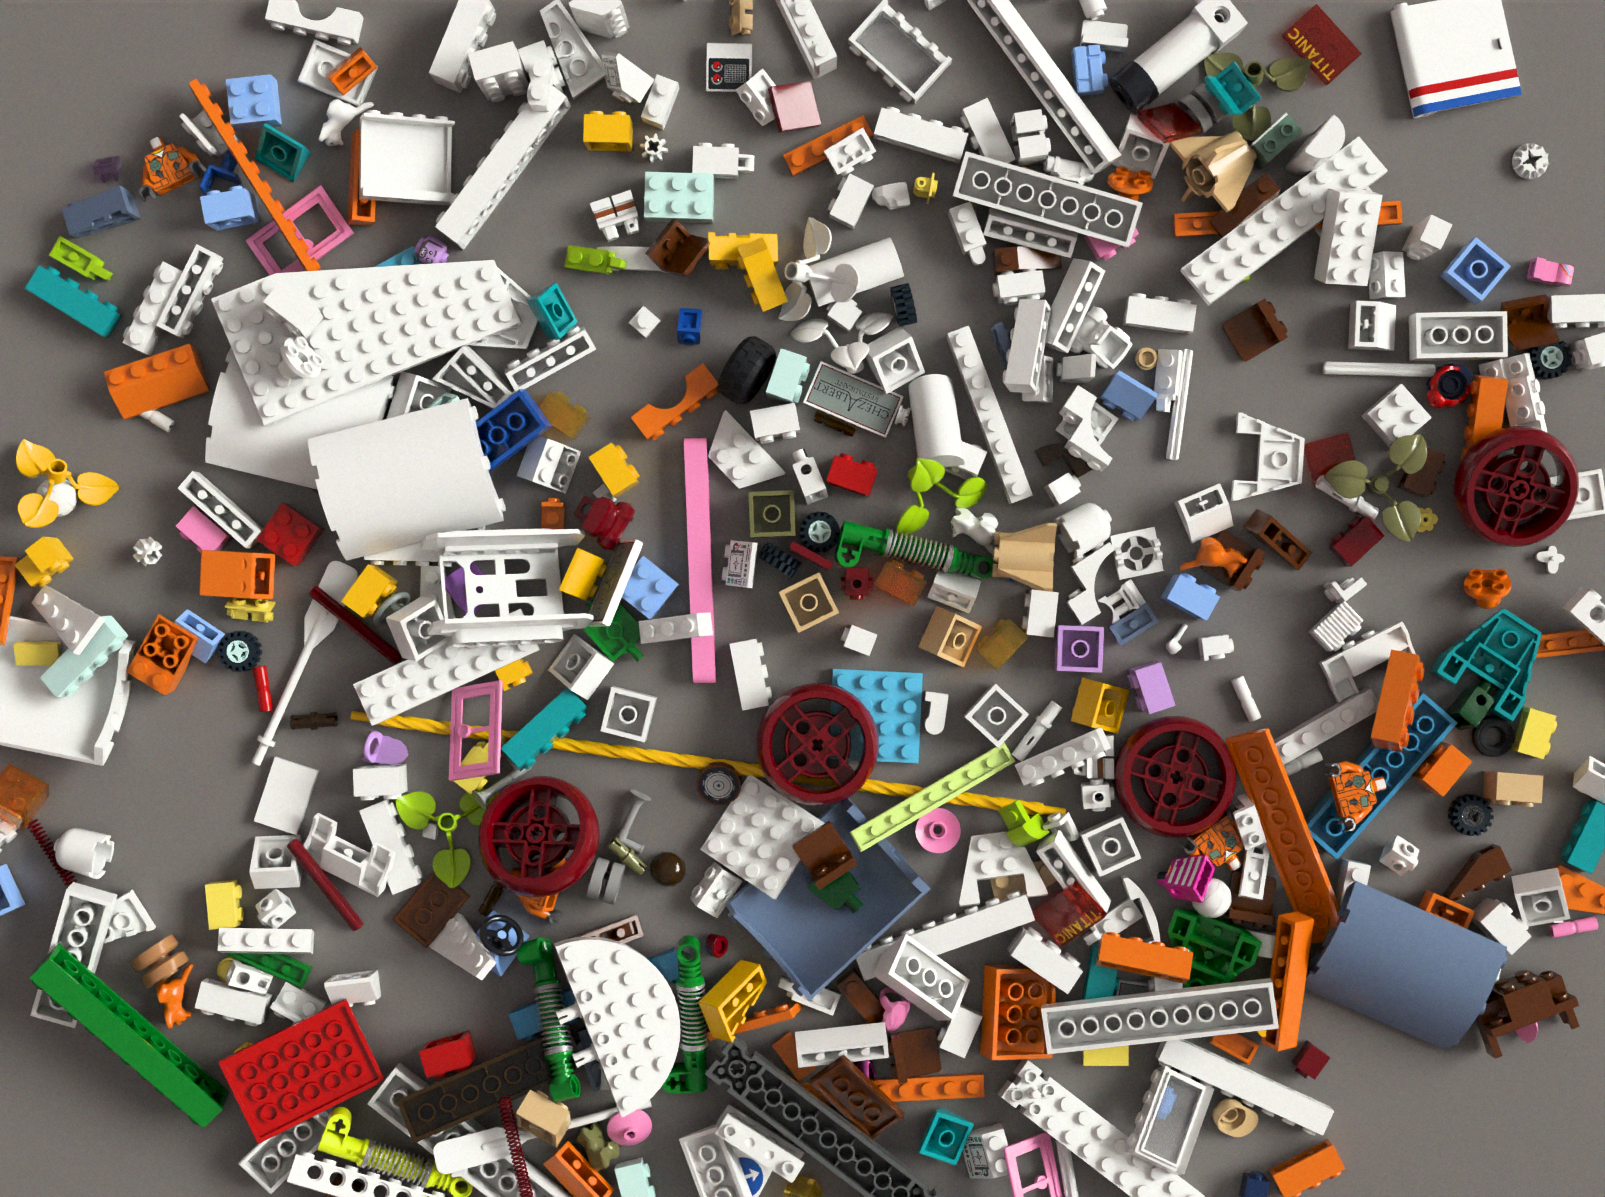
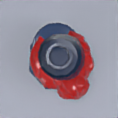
(1449, 386)

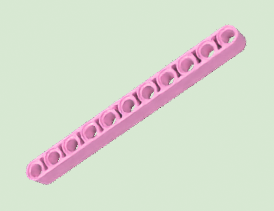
(699, 554)

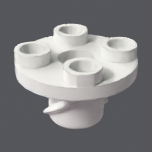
(299, 360)

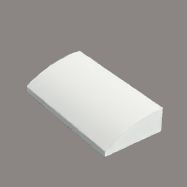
(714, 1164)

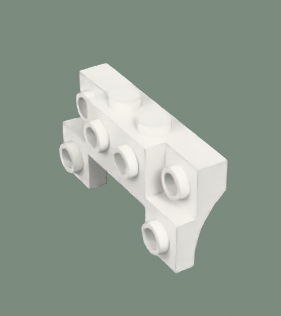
(1522, 390)
(1361, 656)
(346, 860)

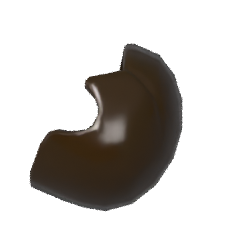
(667, 869)

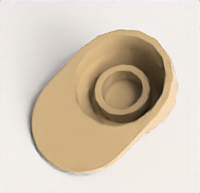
(1234, 1118)

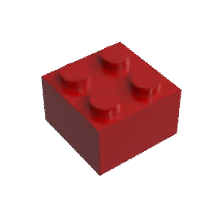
(852, 475)
(290, 534)
(448, 1054)

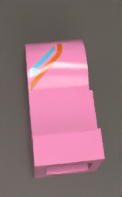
(1549, 272)

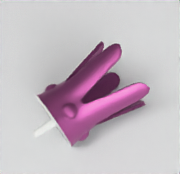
(867, 1068)

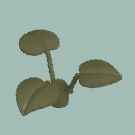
(1287, 73)
(1349, 482)

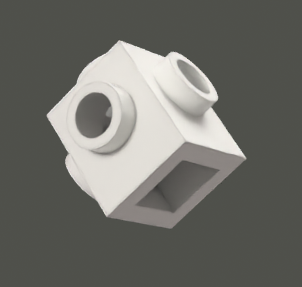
(1091, 788)
(1399, 855)
(275, 909)

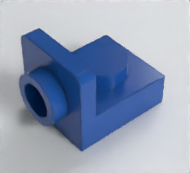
(689, 326)

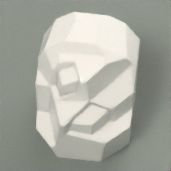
(892, 195)

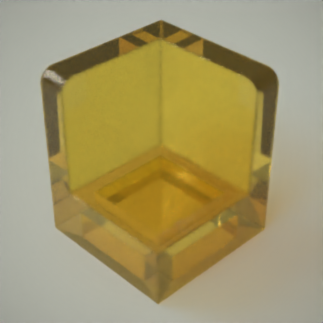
(803, 1187)

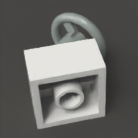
(410, 624)

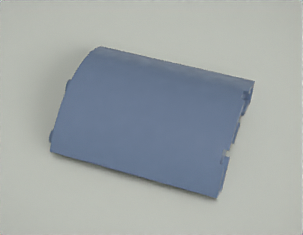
(812, 937)
(1405, 967)

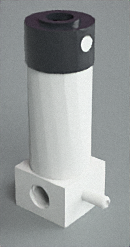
(1177, 53)

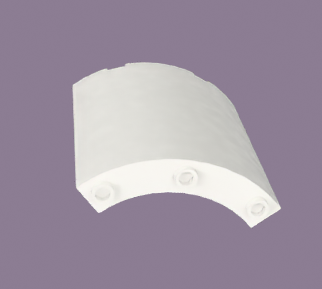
(282, 448)
(405, 479)
(61, 726)

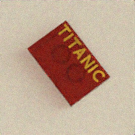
(1323, 43)
(1069, 913)

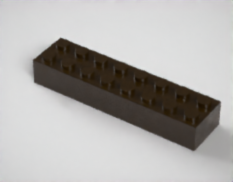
(478, 1089)

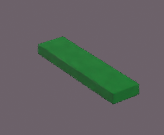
(278, 965)

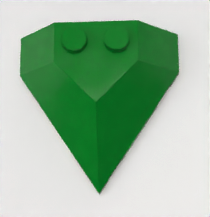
(1218, 947)

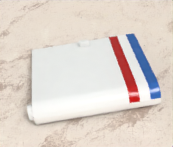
(1454, 54)

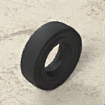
(1505, 743)

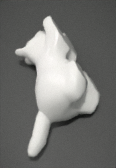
(339, 116)
(978, 528)

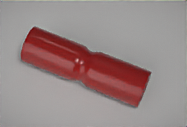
(262, 686)

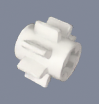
(653, 155)
(147, 551)

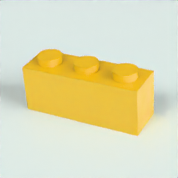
(761, 274)

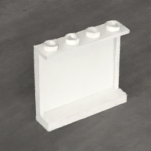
(405, 158)

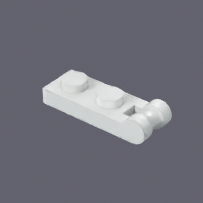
(1254, 873)

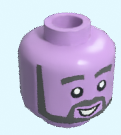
(431, 250)

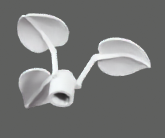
(845, 279)
(847, 356)

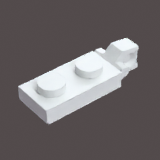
(1167, 377)
(1115, 921)
(824, 1001)

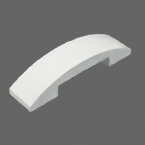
(635, 258)
(1134, 892)

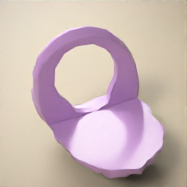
(384, 749)

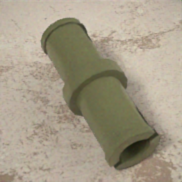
(626, 855)

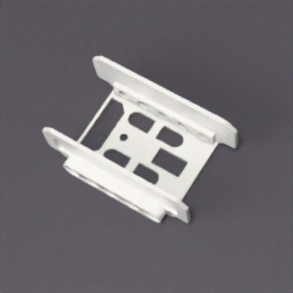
(541, 553)

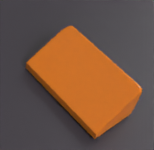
(351, 71)

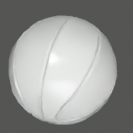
(62, 494)
(1215, 901)

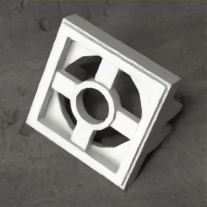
(1156, 563)

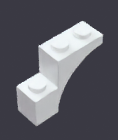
(1082, 442)
(1083, 603)

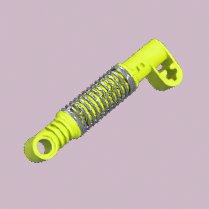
(384, 1159)

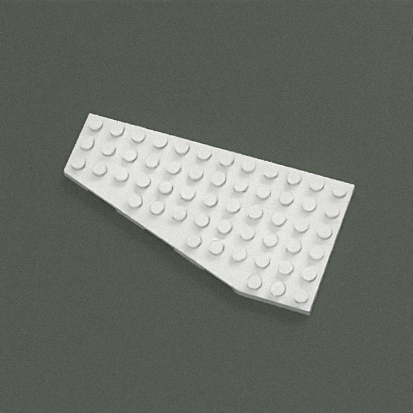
(370, 326)

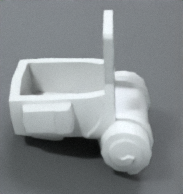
(1067, 170)
(1102, 339)

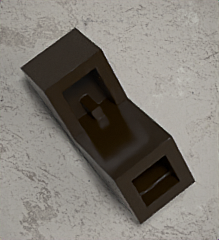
(1052, 452)

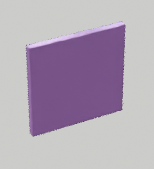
(456, 587)

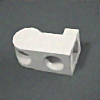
(935, 720)
(248, 977)

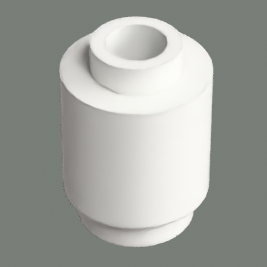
(1093, 8)

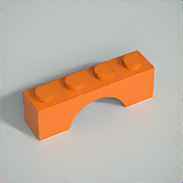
(699, 386)

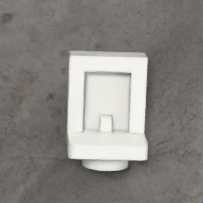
(1064, 824)

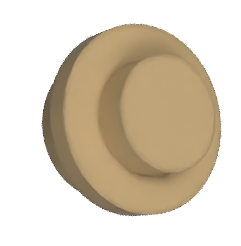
(1146, 358)

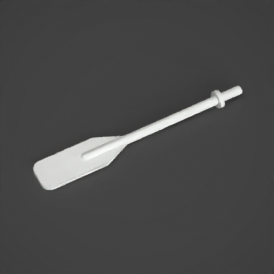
(317, 626)
(492, 1144)

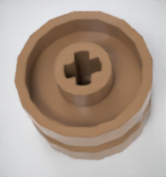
(159, 961)

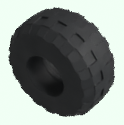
(746, 370)

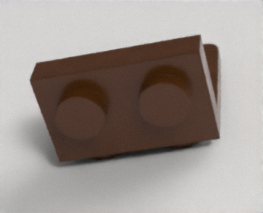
(677, 249)
(1528, 322)
(1255, 330)
(1242, 577)
(1251, 910)
(914, 1053)

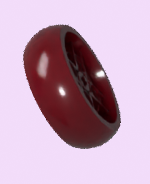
(1502, 525)
(795, 743)
(1162, 816)
(498, 833)

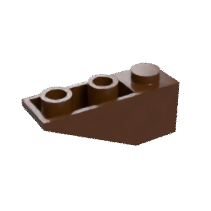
(1480, 869)

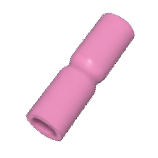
(1575, 926)

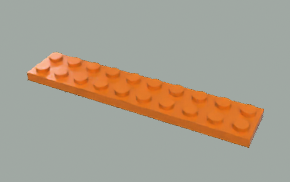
(1285, 829)

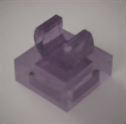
(107, 165)

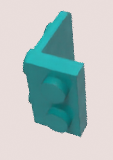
(1232, 90)

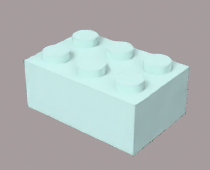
(679, 197)
(787, 376)

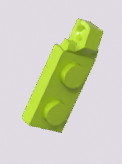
(79, 259)
(592, 260)

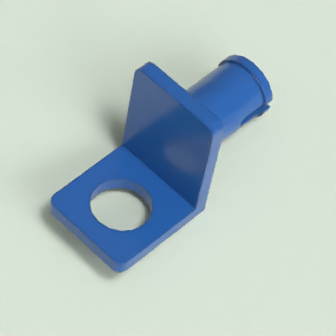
(224, 172)

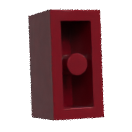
(1355, 540)

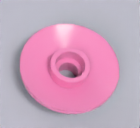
(938, 842)
(629, 1129)

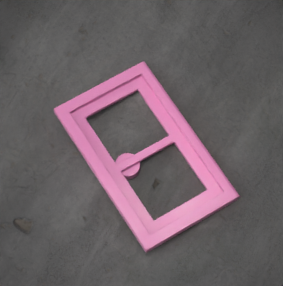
(319, 196)
(460, 731)
(1052, 1179)

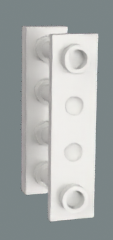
(760, 1142)

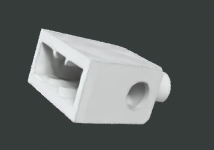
(812, 483)

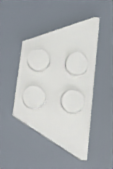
(741, 455)

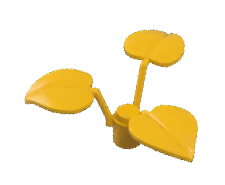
(37, 510)

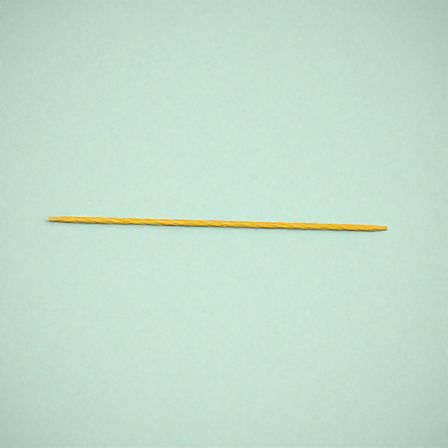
(701, 762)

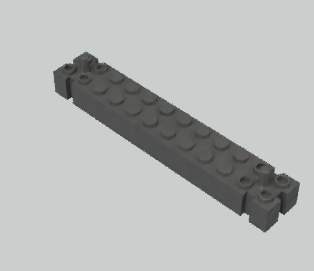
(814, 1125)

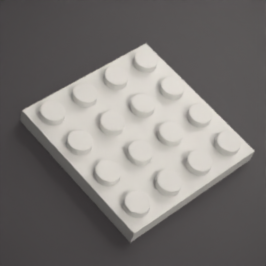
(758, 836)

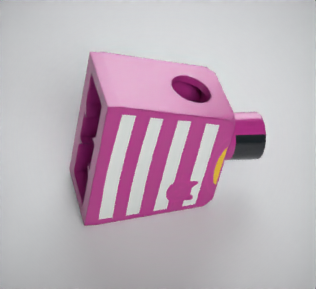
(1188, 878)

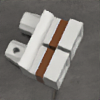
(625, 210)
(1101, 767)

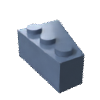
(101, 212)

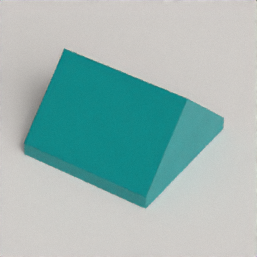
(281, 153)
(552, 311)
(945, 1136)

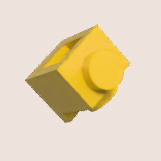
(514, 673)

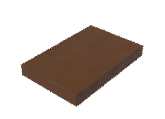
(430, 909)

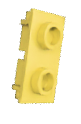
(925, 187)
(241, 607)

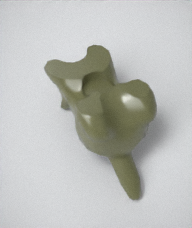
(598, 1150)

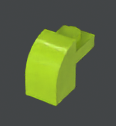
(1022, 828)

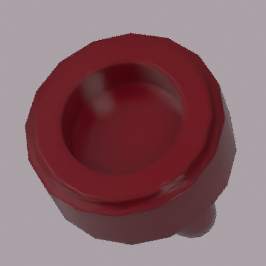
(716, 945)

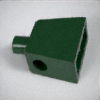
(1471, 705)
(840, 892)

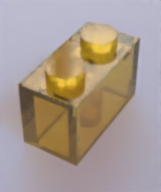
(563, 415)
(1001, 643)

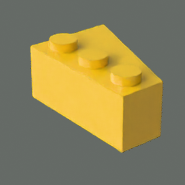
(724, 248)
(730, 999)

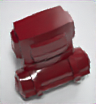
(605, 520)

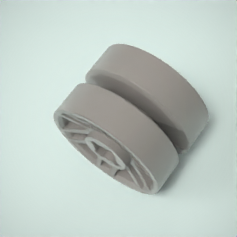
(1202, 107)
(605, 881)

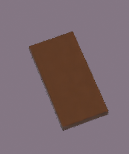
(856, 1097)

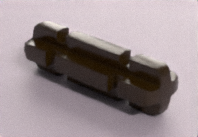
(834, 423)
(491, 899)

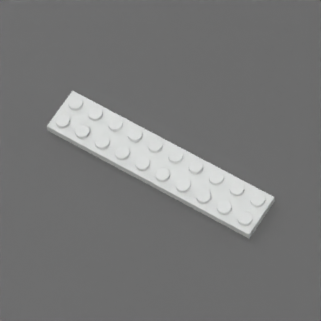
(1280, 222)

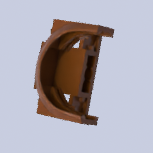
(1523, 1002)

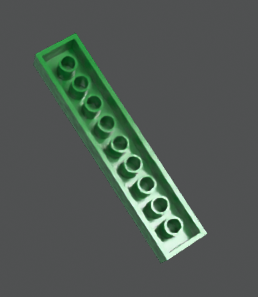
(130, 1036)

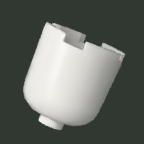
(1083, 528)
(84, 852)

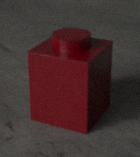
(1310, 1060)

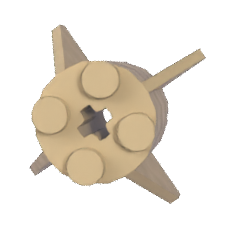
(1216, 166)
(1026, 556)

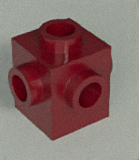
(860, 574)

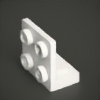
(207, 135)

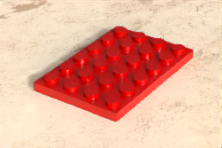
(301, 1070)

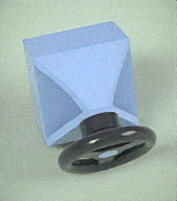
(502, 939)

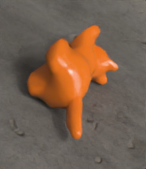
(1213, 555)
(170, 995)

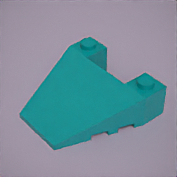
(1495, 651)

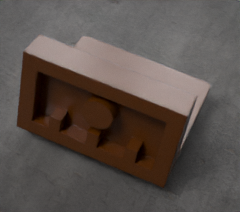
(825, 854)

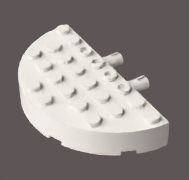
(625, 1014)

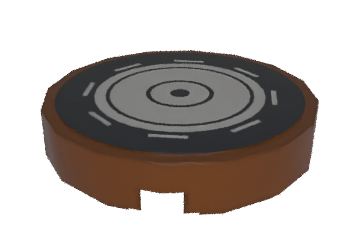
(718, 783)

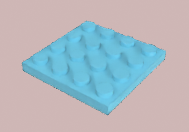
(894, 705)

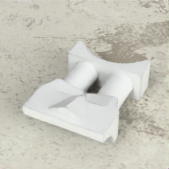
(1130, 594)

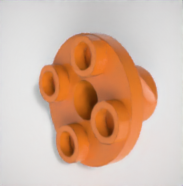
(1130, 183)
(1487, 586)

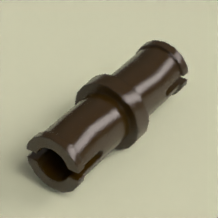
(313, 720)

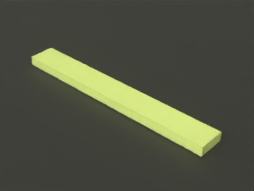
(932, 797)

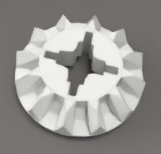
(1528, 171)

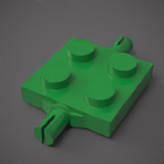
(619, 636)

